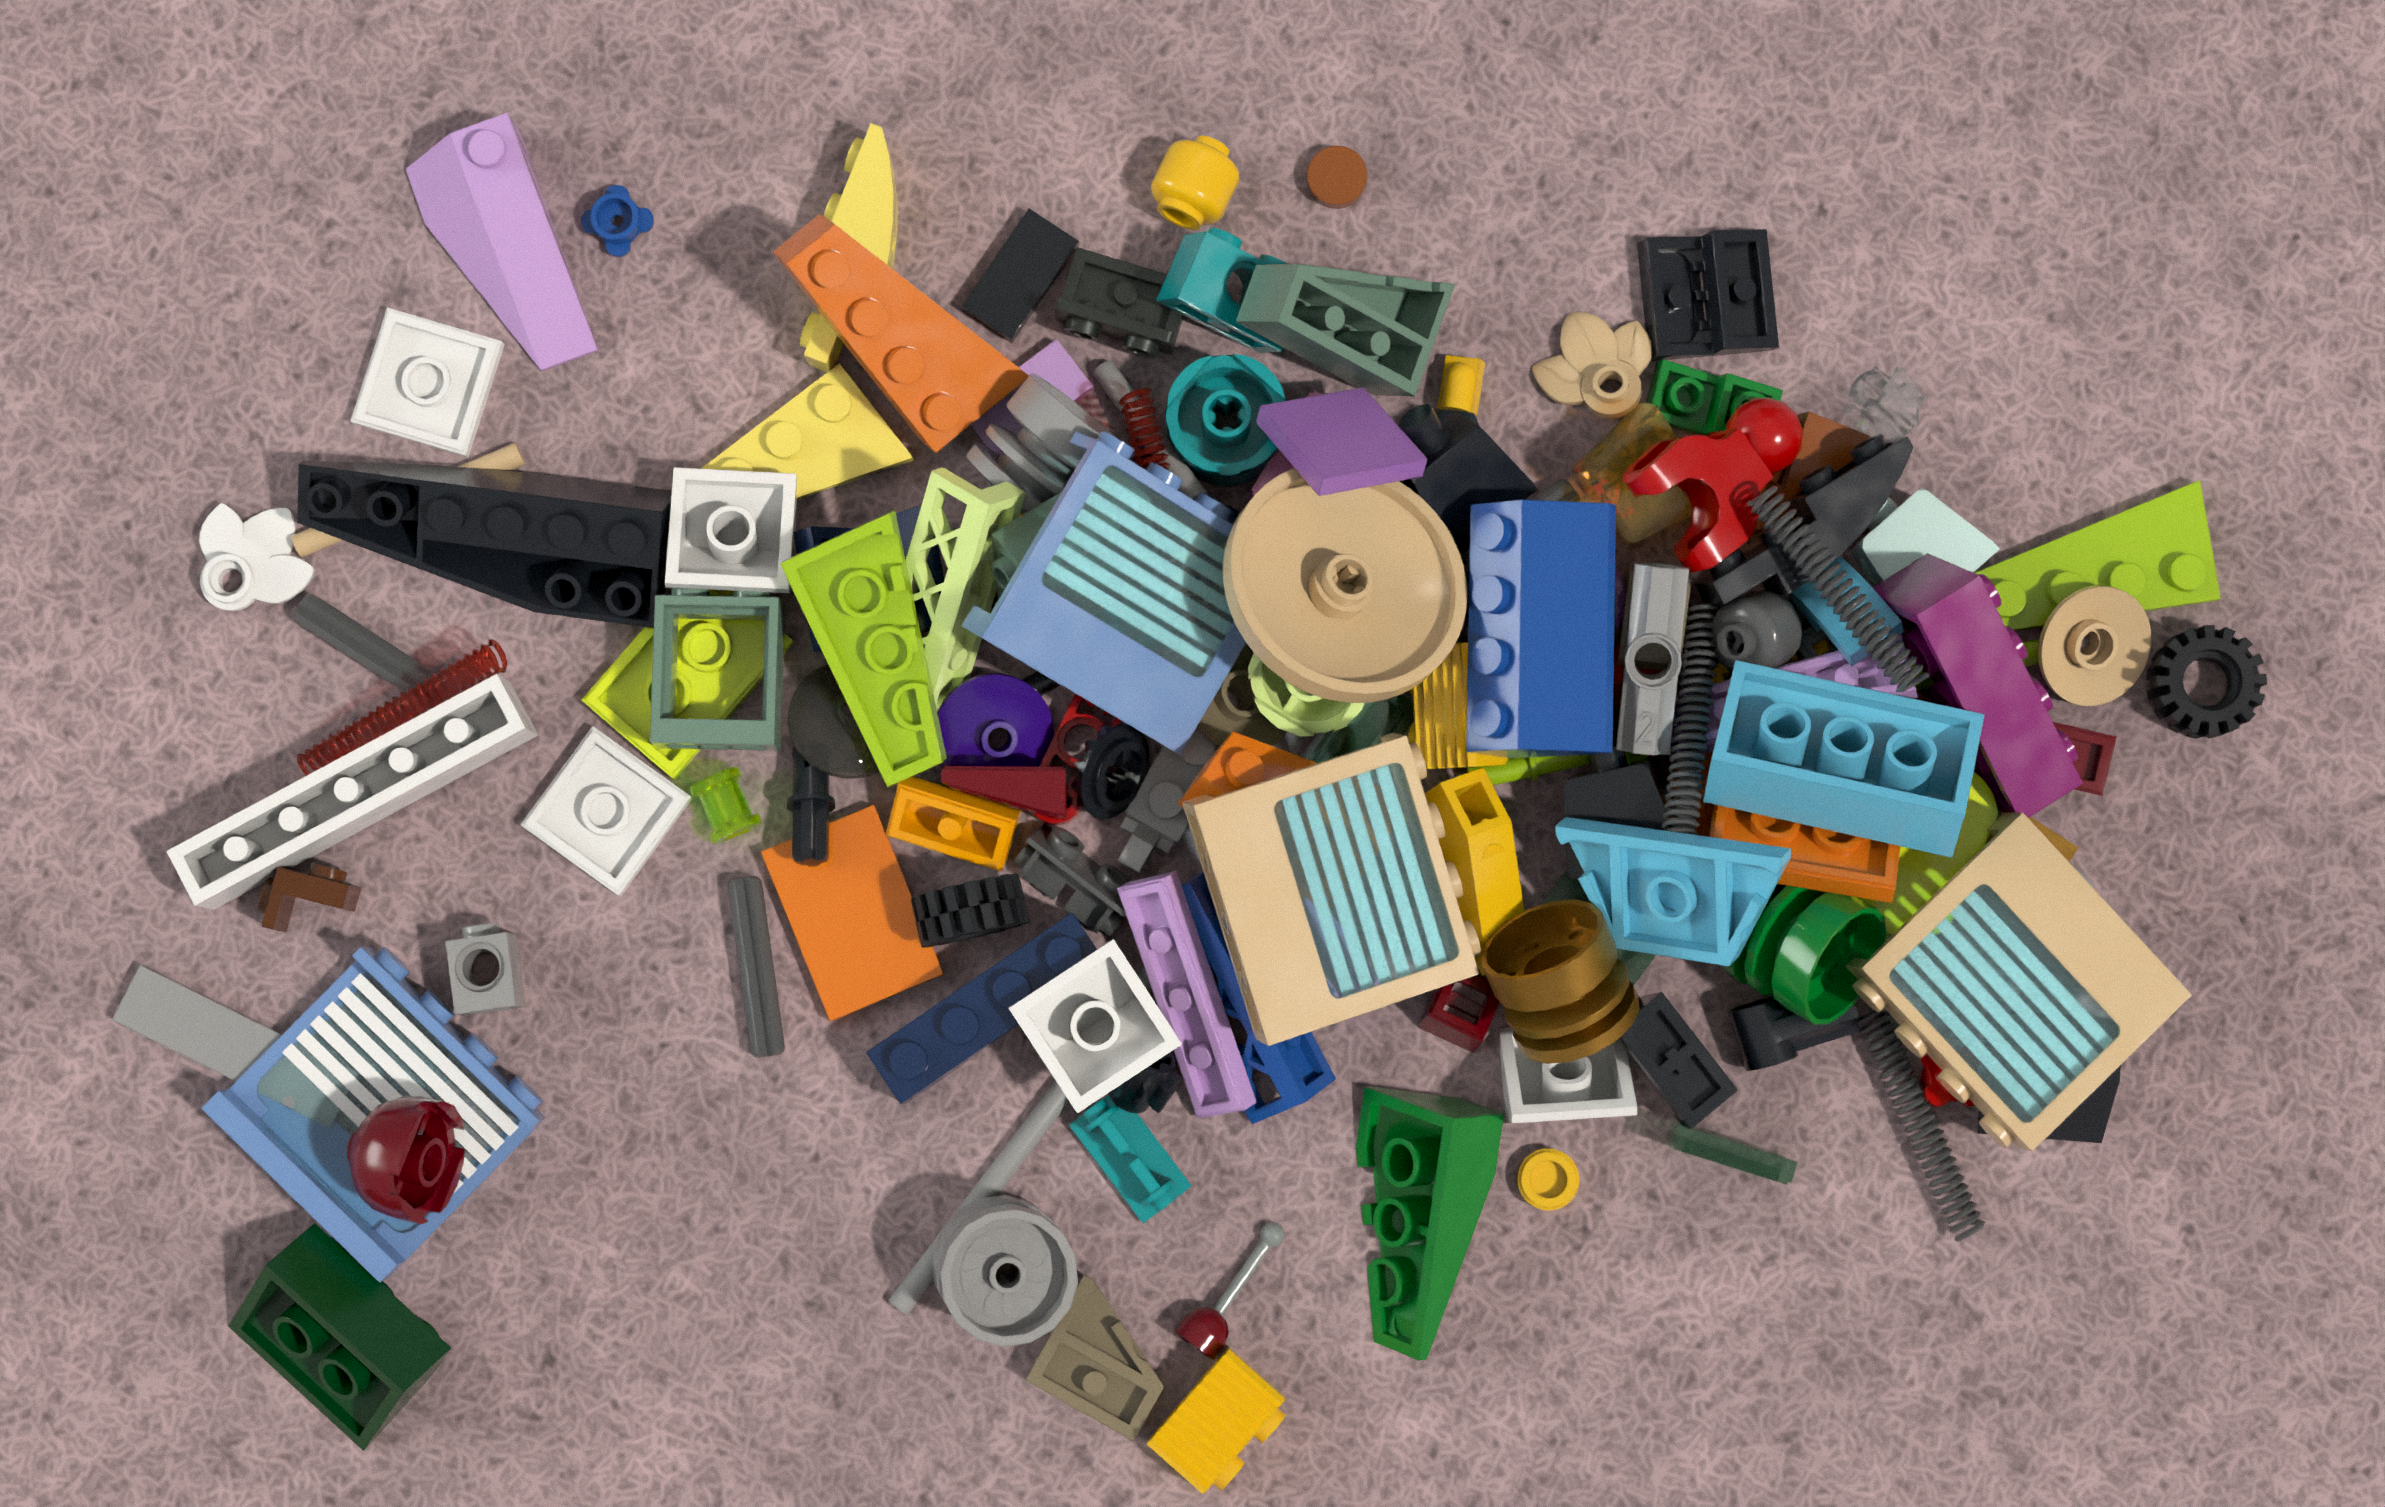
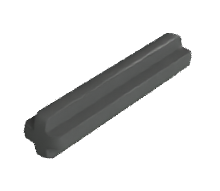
(360, 643)
(756, 966)

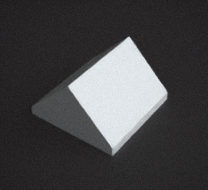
(731, 530)
(1095, 1026)
(1567, 1090)

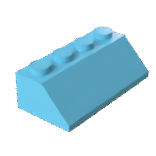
(1844, 758)

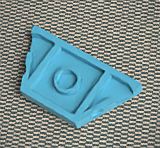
(1674, 888)

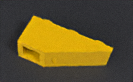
(1482, 849)

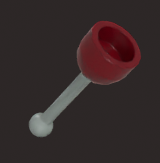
(1207, 1326)

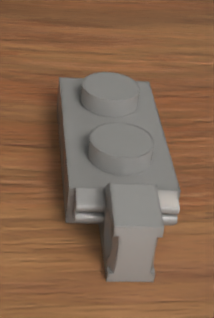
(1154, 813)

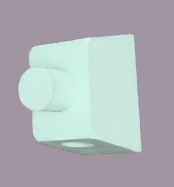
(1915, 529)

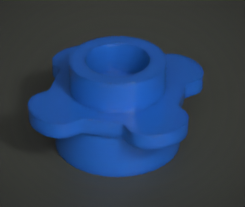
(612, 204)

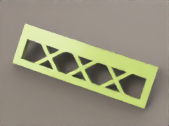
(969, 578)

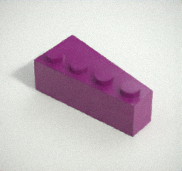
(1979, 668)

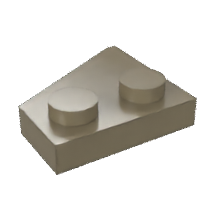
(1097, 1365)

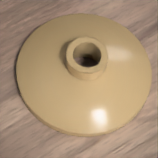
(2116, 648)

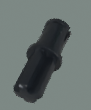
(810, 812)

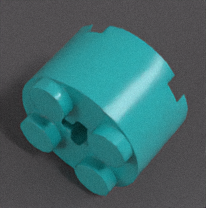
(1222, 385)

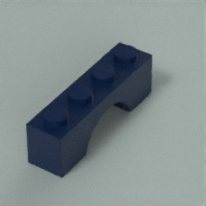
(975, 1013)

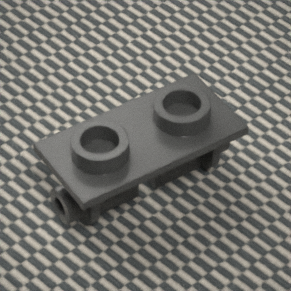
(1057, 859)

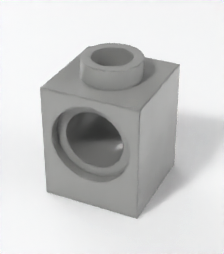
(505, 991)

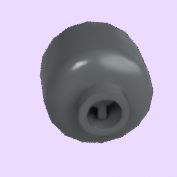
(1756, 630)

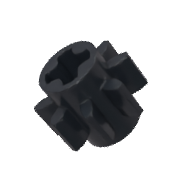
(1149, 1087)

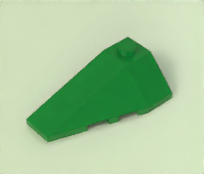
(1430, 1183)

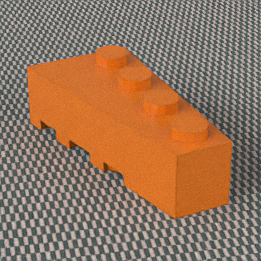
(909, 345)

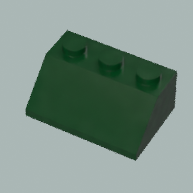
(338, 1335)

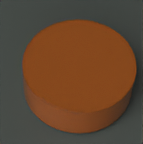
(1336, 177)

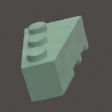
(1349, 322)

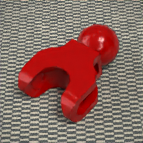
(1720, 476)

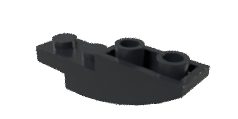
(1833, 504)

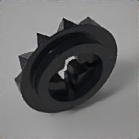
(1110, 794)

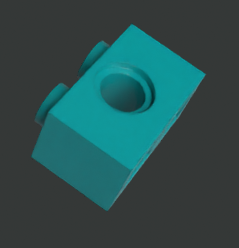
(1199, 284)

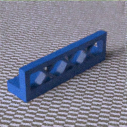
(1293, 1064)

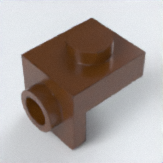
(321, 886)

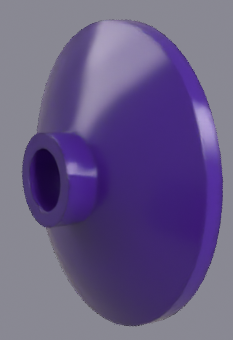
(993, 703)

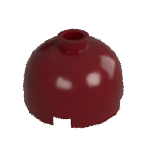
(407, 1157)

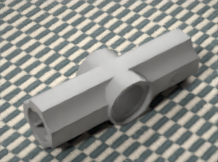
(1645, 698)

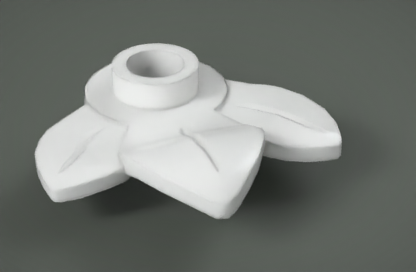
(258, 552)

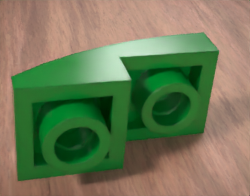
(1700, 400)

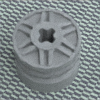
(1041, 453)

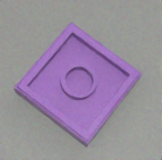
(1341, 441)

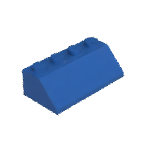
(1541, 628)

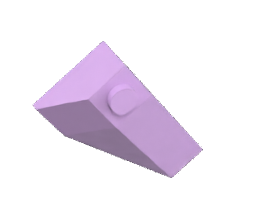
(496, 226)

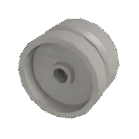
(1013, 1305)

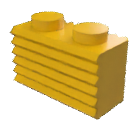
(1442, 716)
(1218, 1422)

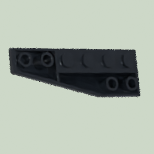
(506, 533)

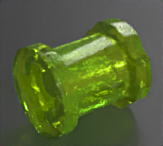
(725, 805)

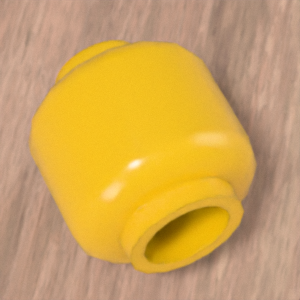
(1195, 182)

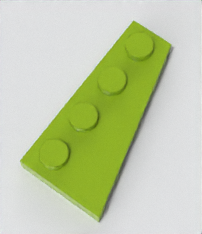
(2149, 551)
(870, 634)

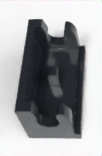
(1676, 1061)

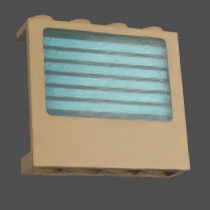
(1333, 889)
(2019, 985)

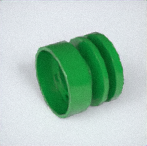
(1804, 949)

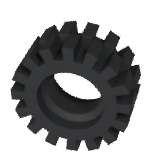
(2235, 661)
(970, 910)

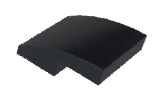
(1735, 294)

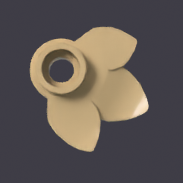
(1590, 358)

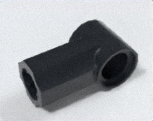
(1773, 1034)

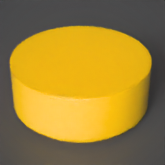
(1547, 1179)

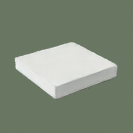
(427, 382)
(606, 811)

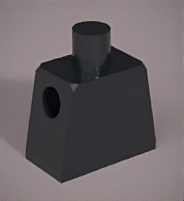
(1461, 468)
(1615, 794)

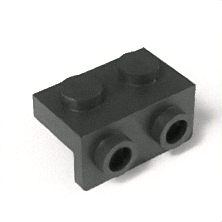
(1119, 302)

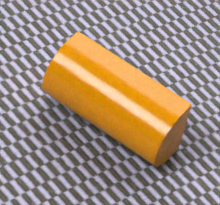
(953, 822)

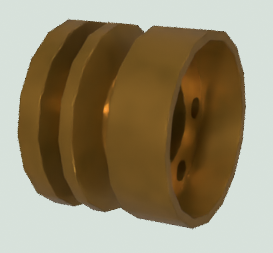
(1560, 981)

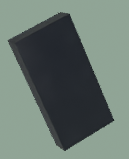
(1020, 275)

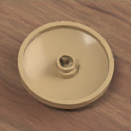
(1345, 587)

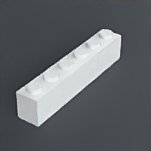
(352, 792)

